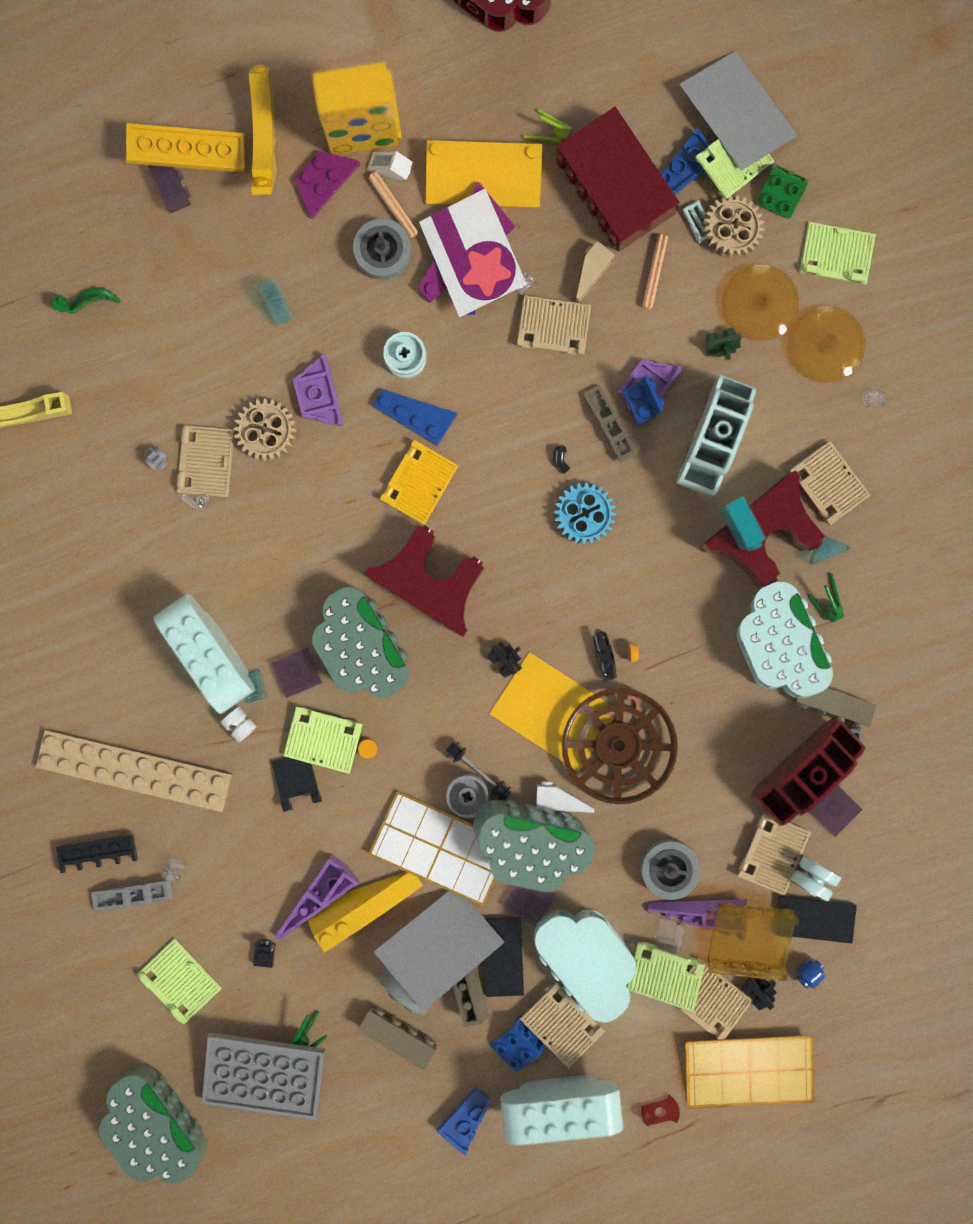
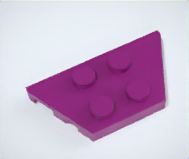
(323, 178)

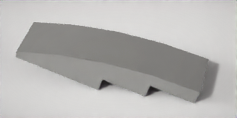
(131, 895)

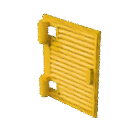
(419, 482)

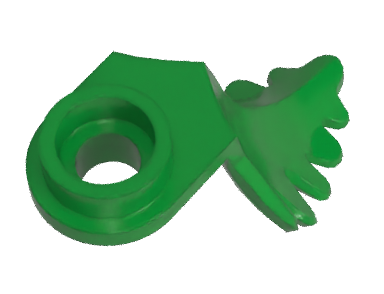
(85, 298)

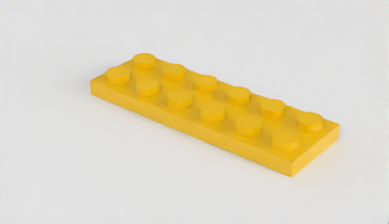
(184, 148)

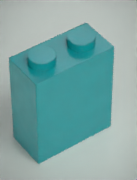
(742, 525)

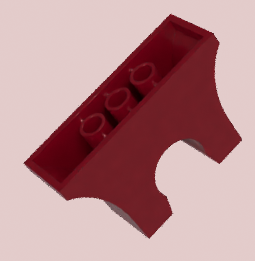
(775, 511)
(408, 579)

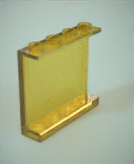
(751, 941)

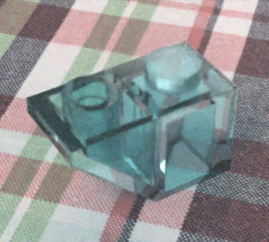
(276, 302)

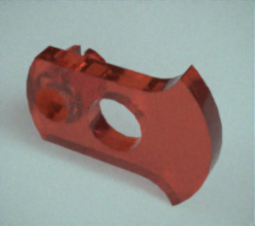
(669, 1104)

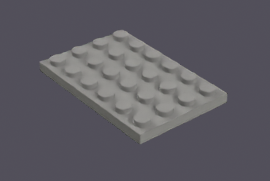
(263, 1076)

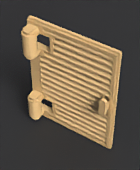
(553, 324)
(206, 460)
(830, 483)
(774, 854)
(717, 1003)
(561, 1025)

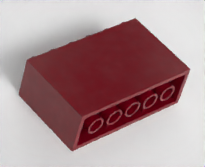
(616, 179)

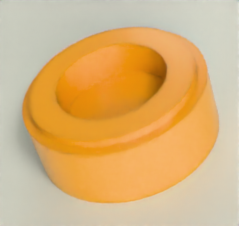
(632, 652)
(368, 748)

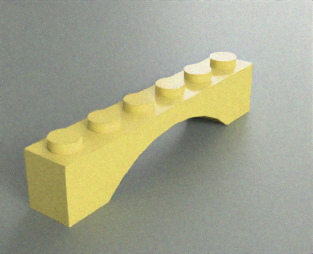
(37, 409)

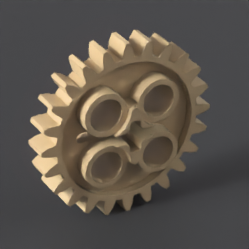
(733, 226)
(270, 413)

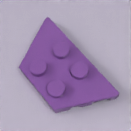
(660, 372)
(317, 393)

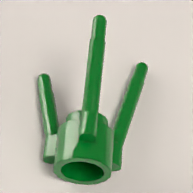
(835, 610)
(301, 1038)

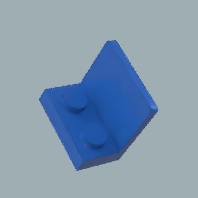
(644, 400)
(518, 1045)

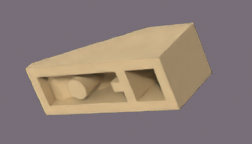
(595, 263)

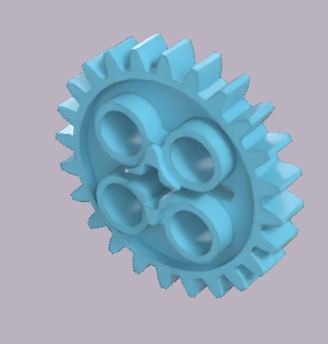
(576, 498)

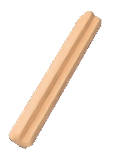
(392, 204)
(655, 271)

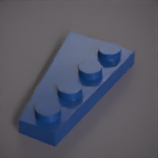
(422, 418)

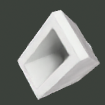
(390, 165)

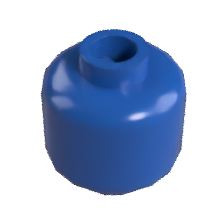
(810, 973)

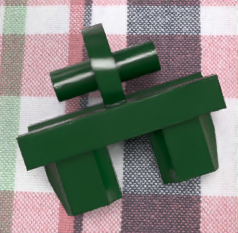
(723, 346)

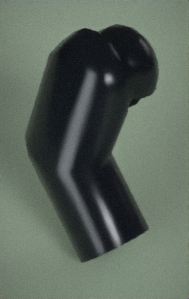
(558, 458)

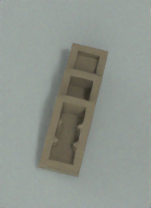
(610, 423)

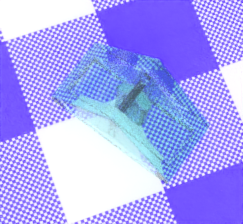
(827, 549)
(260, 690)

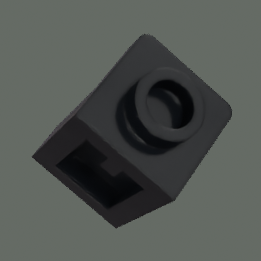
(264, 953)

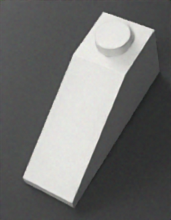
(558, 799)

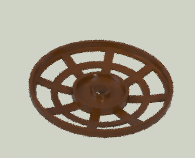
(628, 755)

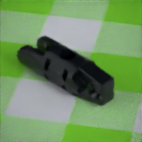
(604, 656)

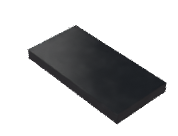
(821, 919)
(505, 964)

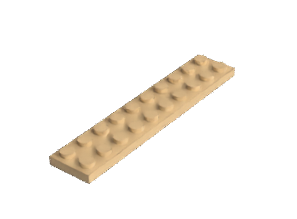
(134, 770)

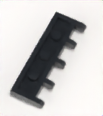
(95, 851)

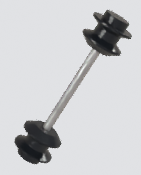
(499, 788)

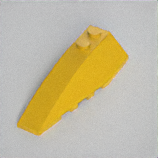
(359, 908)

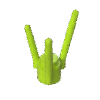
(561, 129)

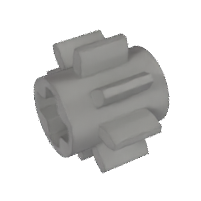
(156, 458)

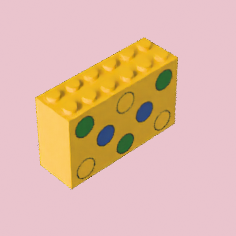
(358, 108)

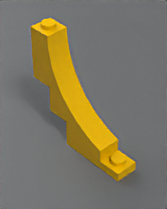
(264, 139)

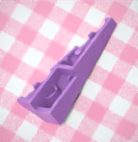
(329, 885)
(694, 913)

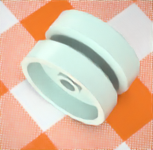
(407, 344)
(815, 878)

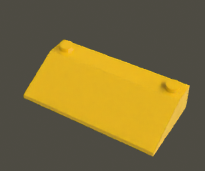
(504, 169)

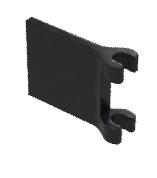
(295, 779)

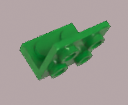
(782, 191)

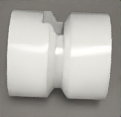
(238, 724)

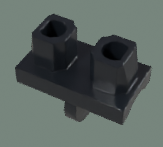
(508, 657)
(764, 991)

